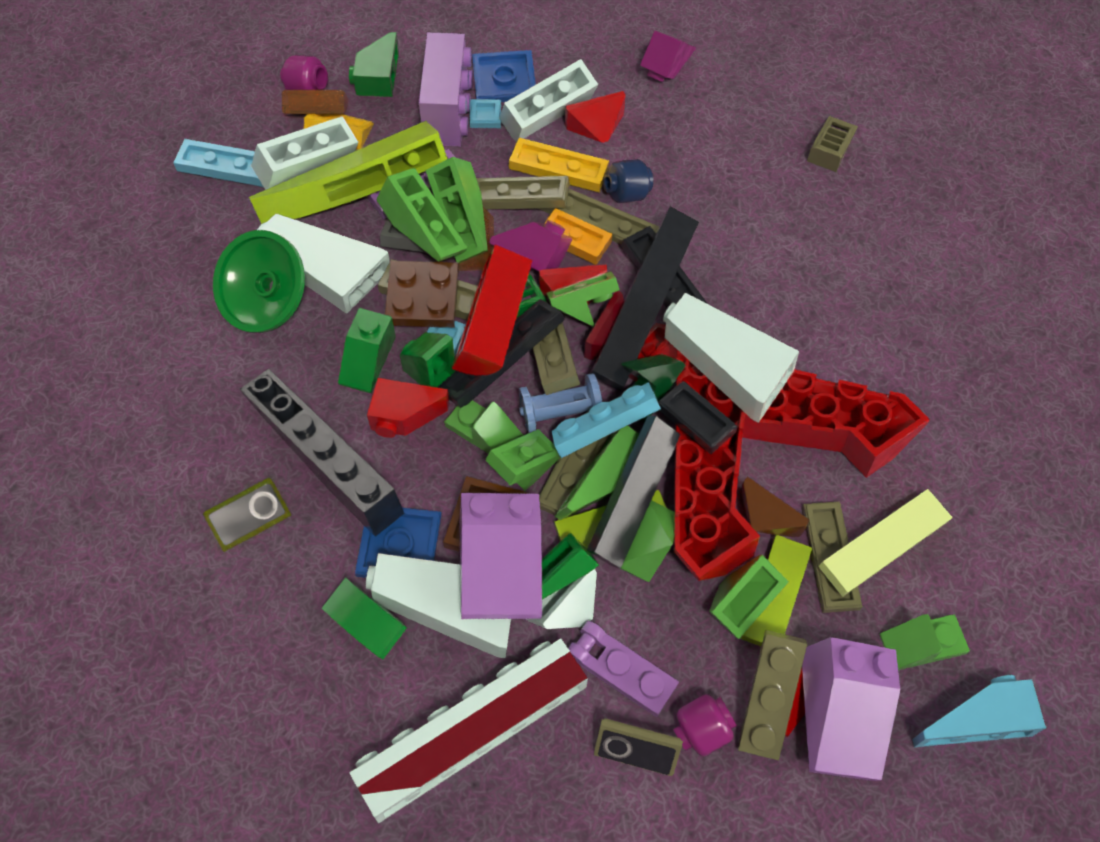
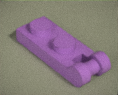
(623, 669)

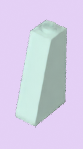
(333, 264)
(730, 353)
(432, 596)

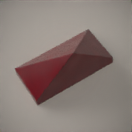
(603, 326)

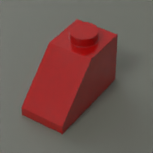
(404, 407)

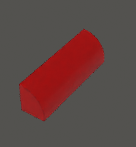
(492, 313)

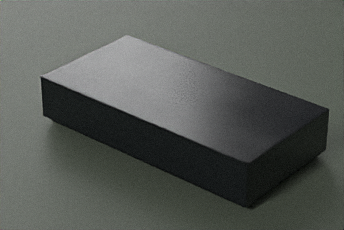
(697, 417)

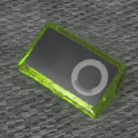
(246, 514)

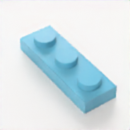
(216, 162)
(604, 419)

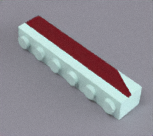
(468, 729)

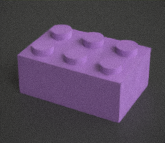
(444, 86)

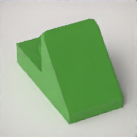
(574, 297)
(482, 426)
(523, 459)
(925, 640)

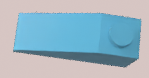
(997, 712)

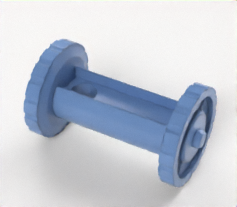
(559, 403)

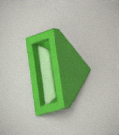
(651, 542)
(746, 595)

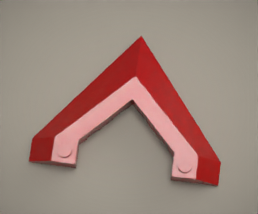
(805, 413)

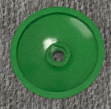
(245, 276)

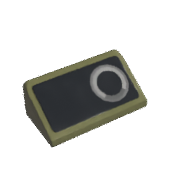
(638, 747)

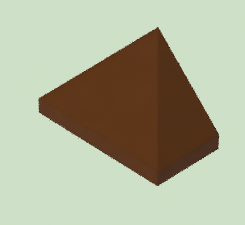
(769, 513)

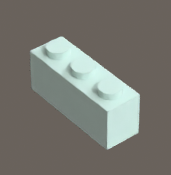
(547, 100)
(302, 151)

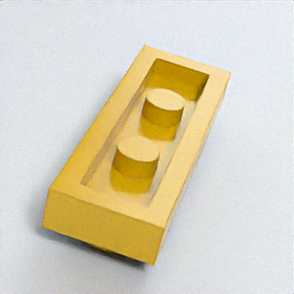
(547, 160)

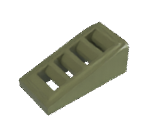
(830, 149)

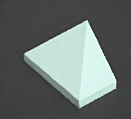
(570, 605)

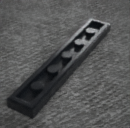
(644, 298)

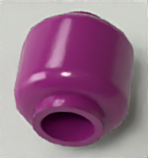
(304, 73)
(705, 725)

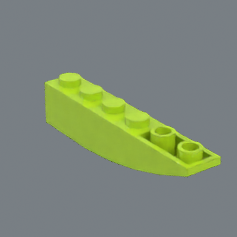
(352, 175)

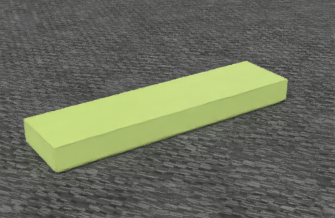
(884, 542)

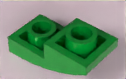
(364, 618)

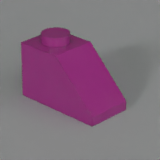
(665, 56)
(538, 242)

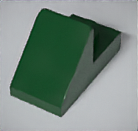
(657, 370)

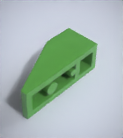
(461, 200)
(419, 215)
(601, 474)

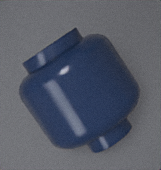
(628, 181)

